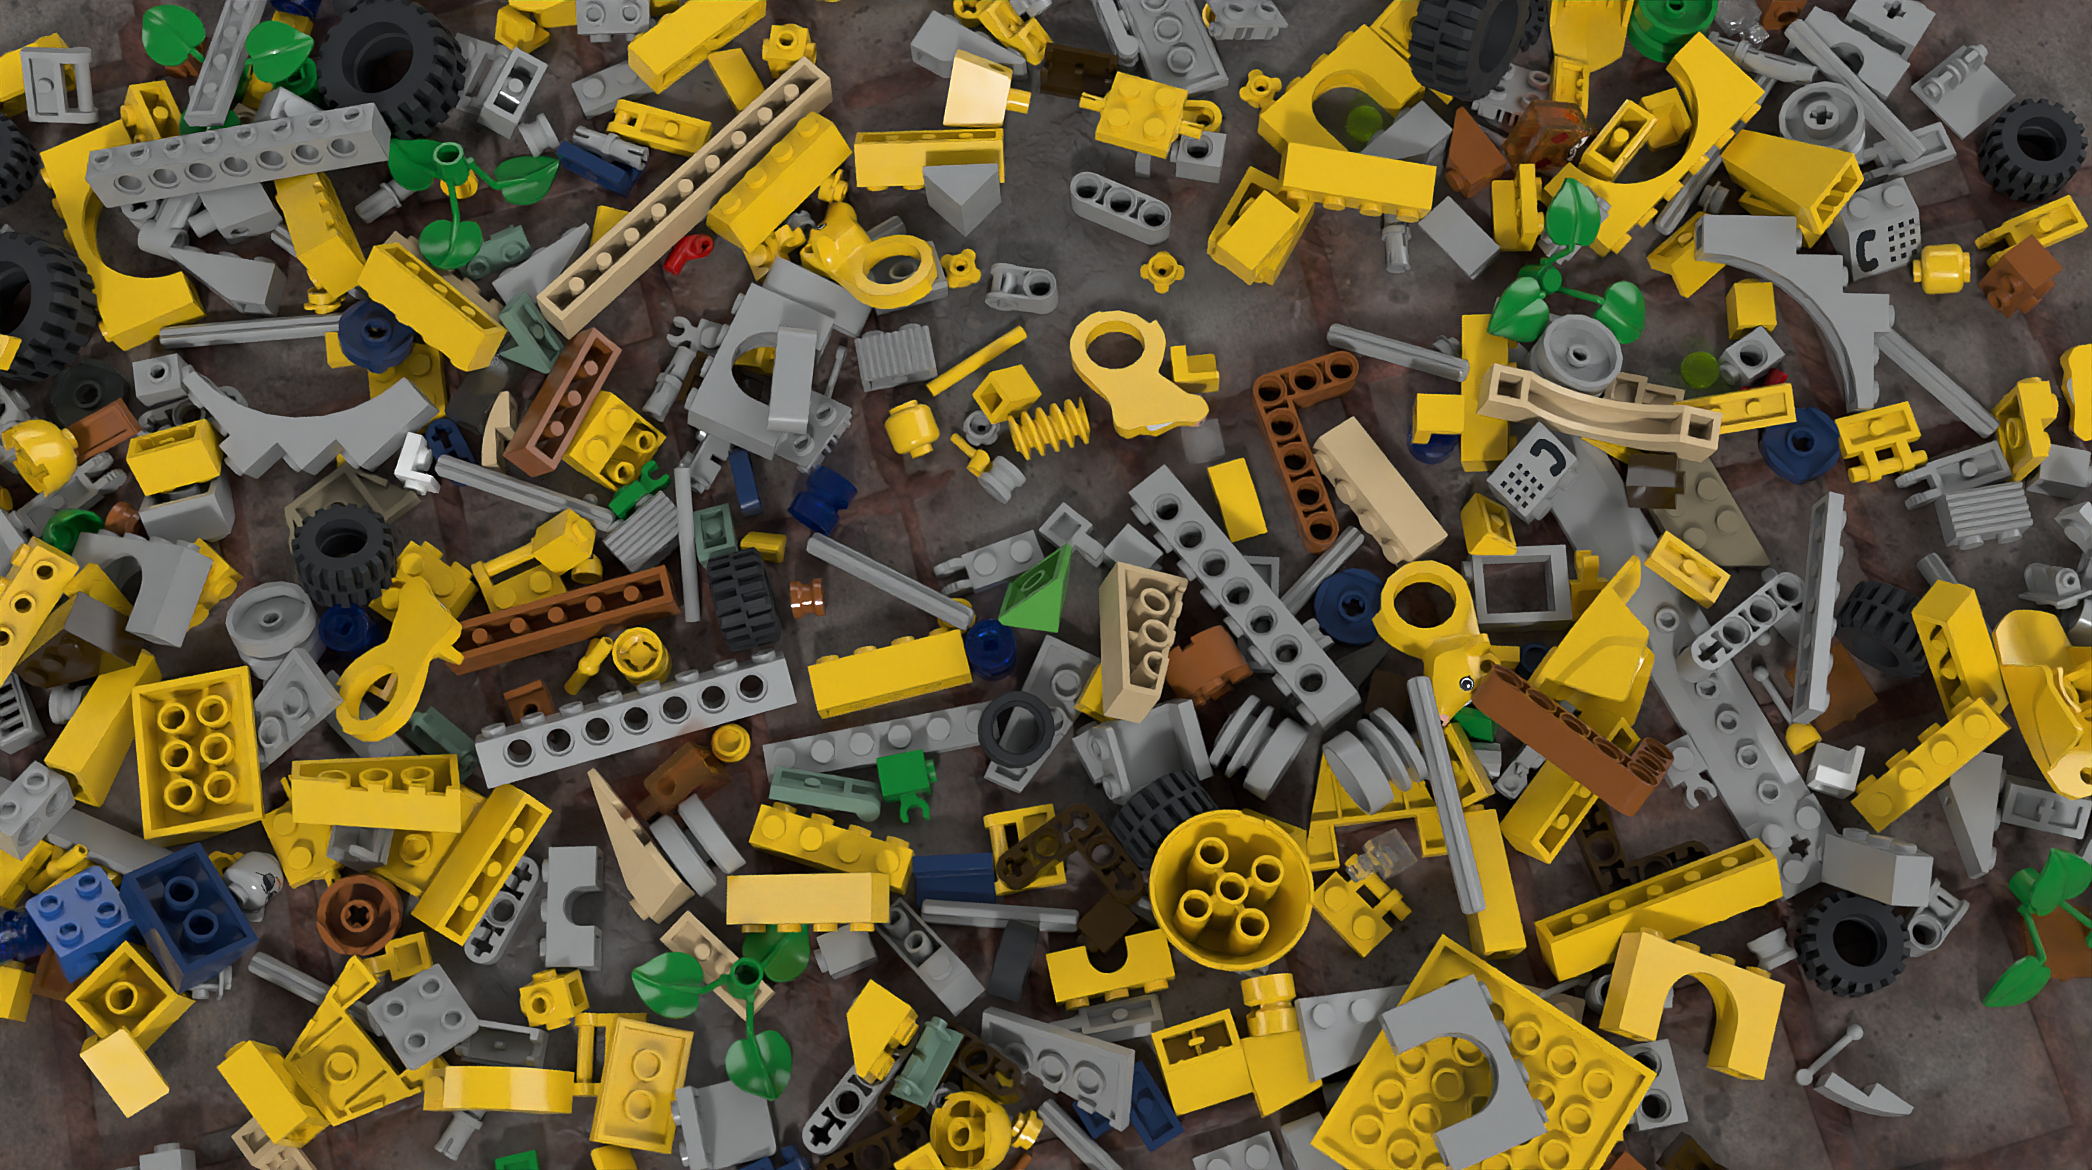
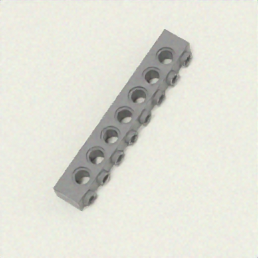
(239, 155)
(1165, 492)
(503, 766)

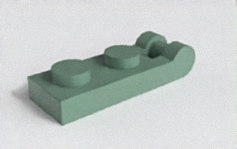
(827, 792)

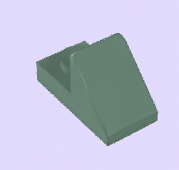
(532, 338)
(714, 533)

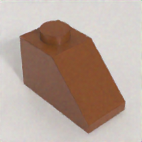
(1471, 157)

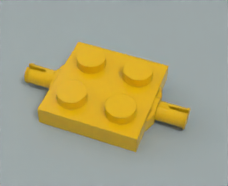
(1141, 115)
(300, 846)

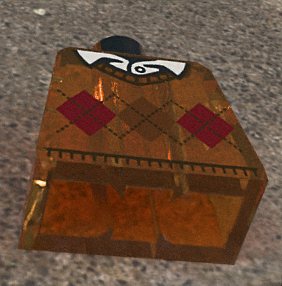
(1548, 135)
(685, 772)

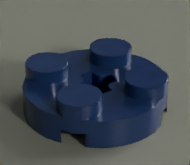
(370, 353)
(1799, 465)
(1333, 618)

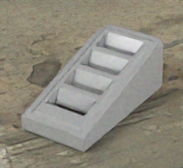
(32, 729)

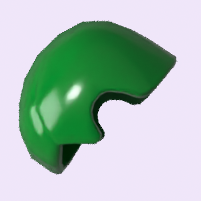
(65, 527)

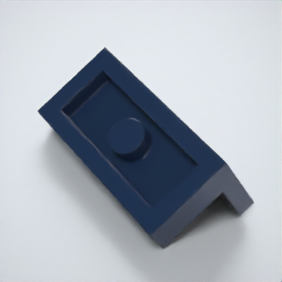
(612, 176)
(955, 878)

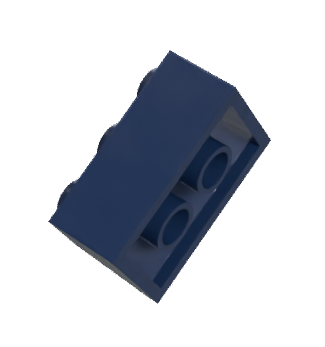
(187, 916)

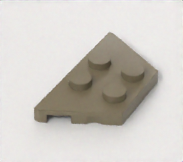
(349, 486)
(1711, 520)

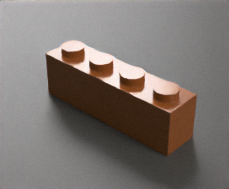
(562, 402)

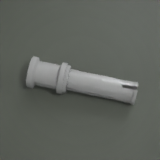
(1765, 63)

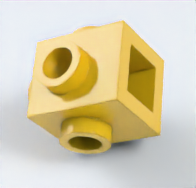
(787, 47)
(553, 998)

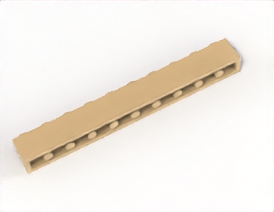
(682, 200)

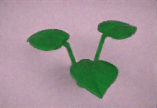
(274, 49)
(456, 243)
(1521, 312)
(2062, 878)
(672, 986)

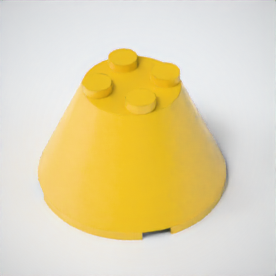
(1231, 890)

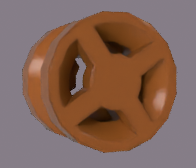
(125, 519)
(807, 598)

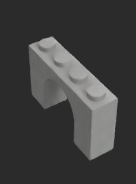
(719, 403)
(170, 580)
(1464, 1013)

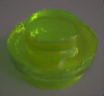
(1363, 122)
(1699, 370)

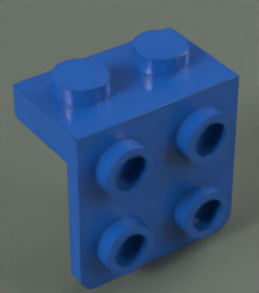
(83, 921)

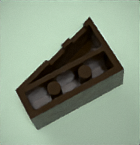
(79, 643)

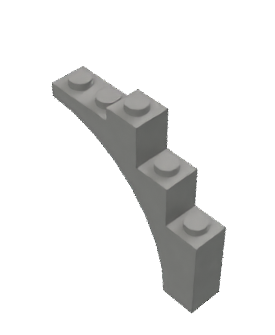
(1815, 281)
(361, 434)

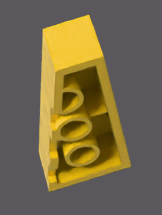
(320, 232)
(379, 792)

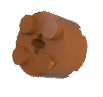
(1207, 667)
(336, 912)

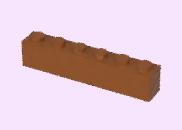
(566, 619)

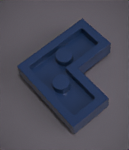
(1148, 1113)

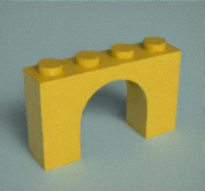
(1357, 62)
(1744, 999)

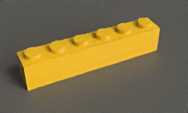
(1669, 902)

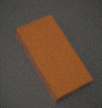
(103, 430)

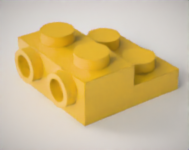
(2022, 419)
(448, 583)

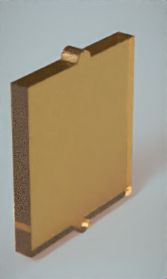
(1847, 691)
(2063, 943)

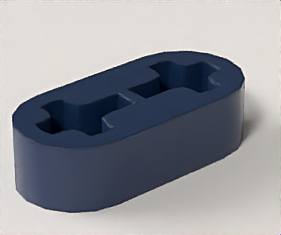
(459, 444)
(745, 482)

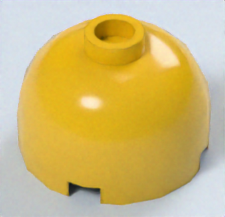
(42, 454)
(970, 1131)

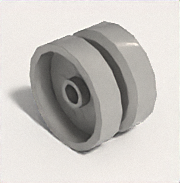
(1825, 116)
(1576, 355)
(271, 622)
(692, 848)

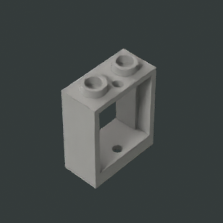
(1557, 586)

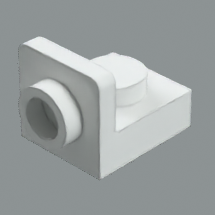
(413, 461)

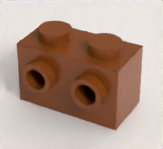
(2020, 278)

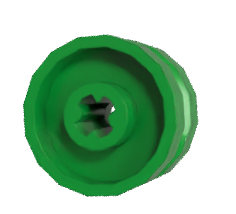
(1666, 26)

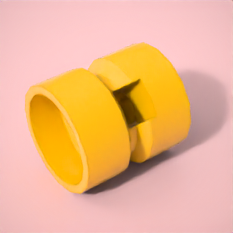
(641, 656)
(1270, 1004)

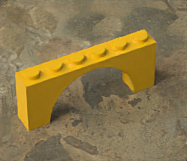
(1716, 98)
(129, 306)

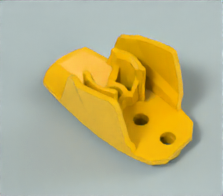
(1589, 30)
(1603, 654)
(2049, 696)

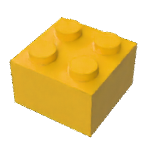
(129, 993)

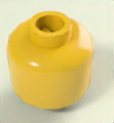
(1942, 269)
(912, 429)

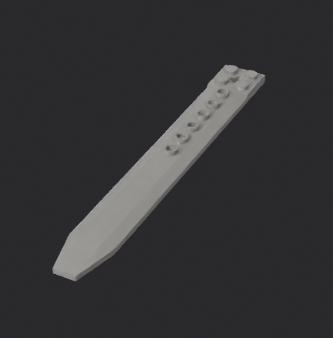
(1717, 713)

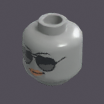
(254, 880)

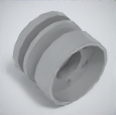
(1257, 747)
(1381, 757)

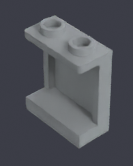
(1143, 752)

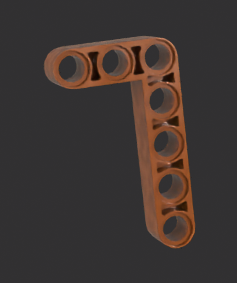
(1295, 444)
(1571, 744)

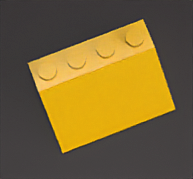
(197, 756)

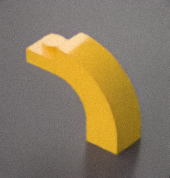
(498, 1089)

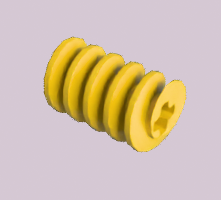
(1049, 428)

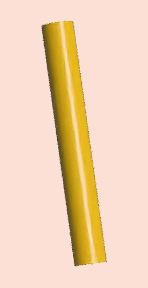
(976, 361)

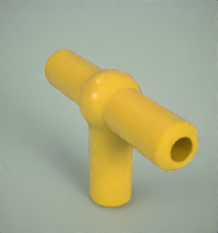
(589, 664)
(60, 863)

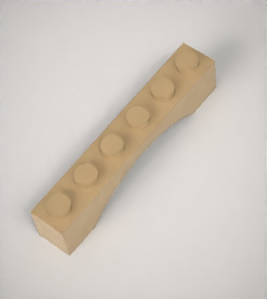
(1661, 429)

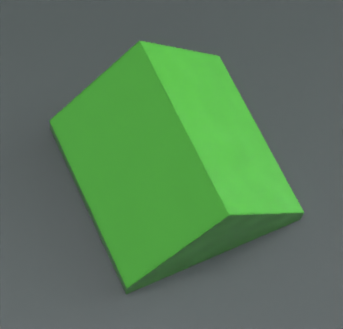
(1039, 594)

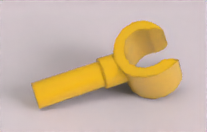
(980, 460)

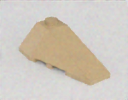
(643, 865)

